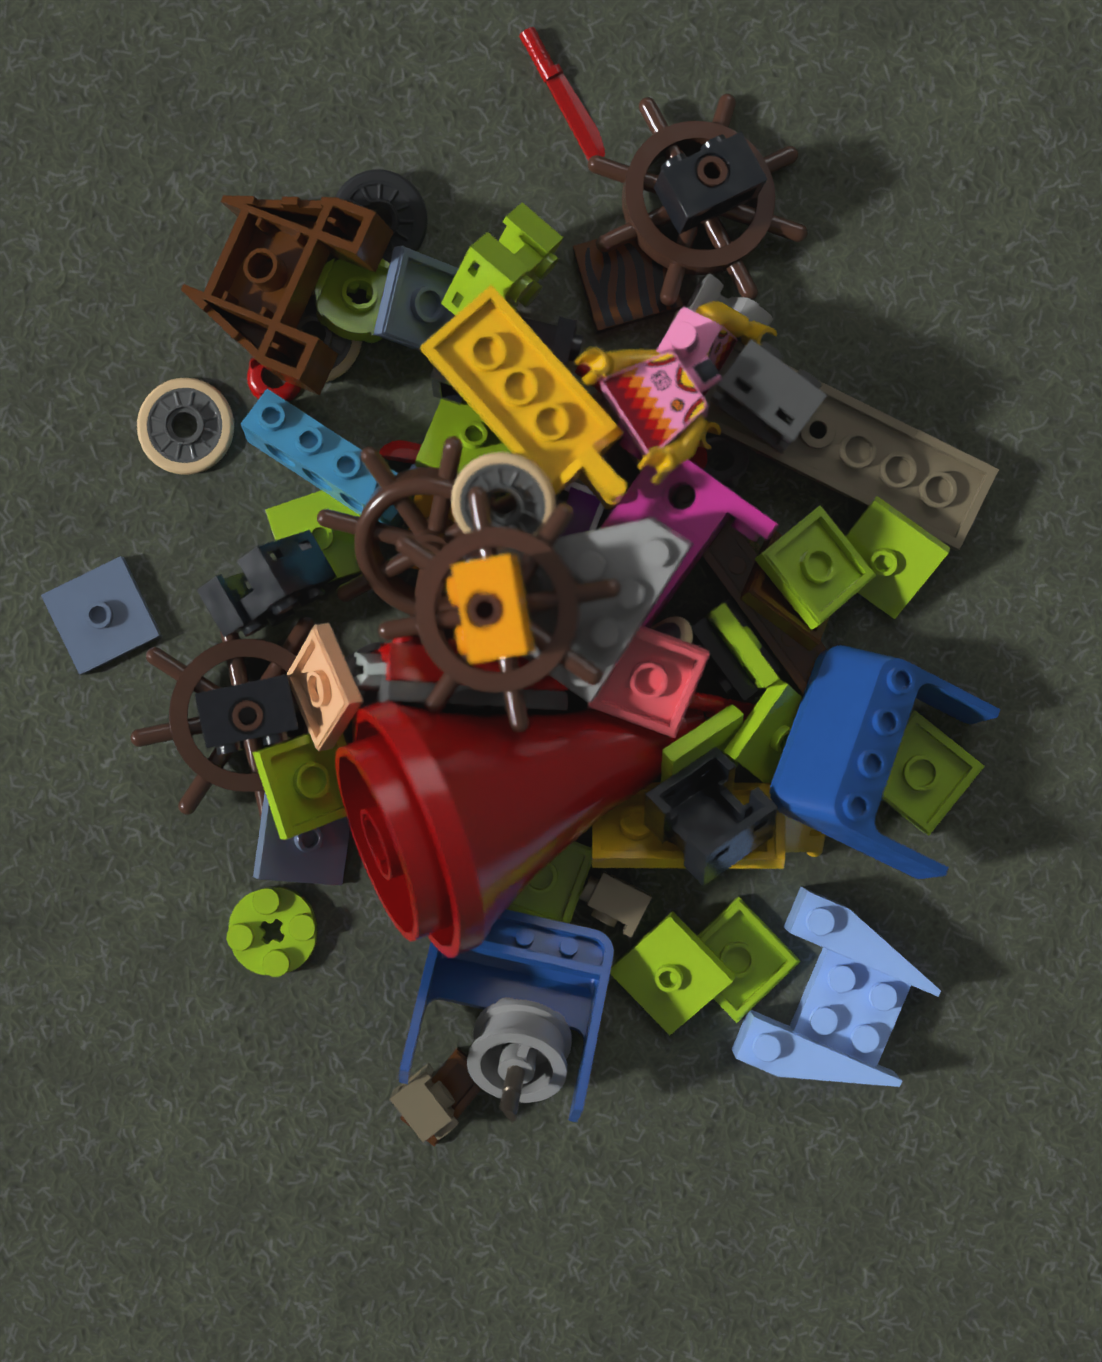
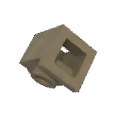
(615, 901)
(425, 1105)

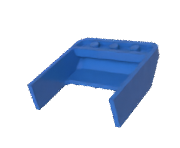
(848, 743)
(529, 961)

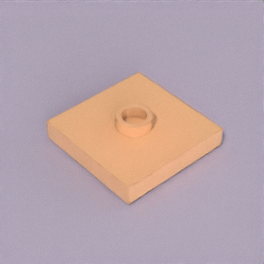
(323, 687)

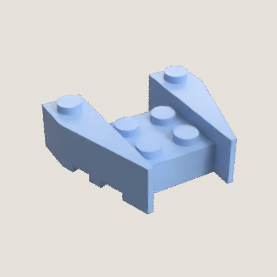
(844, 1007)

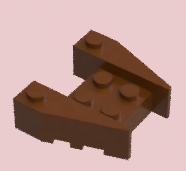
(272, 271)

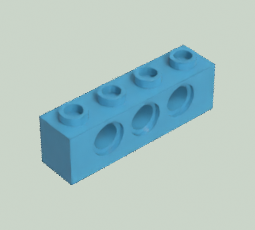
(313, 453)

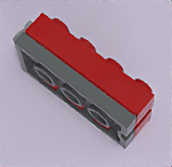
(408, 675)

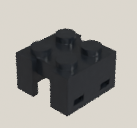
(276, 585)
(706, 819)

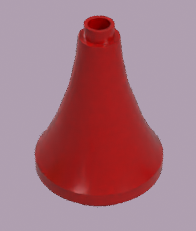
(468, 811)

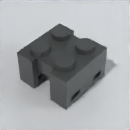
(768, 394)

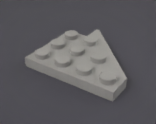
(637, 555)

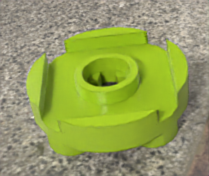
(336, 308)
(268, 905)

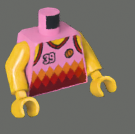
(710, 333)
(655, 401)

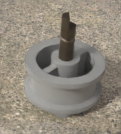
(519, 1052)

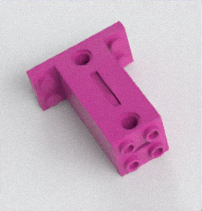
(698, 523)

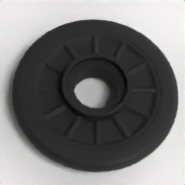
(396, 195)

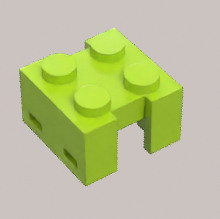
(509, 265)

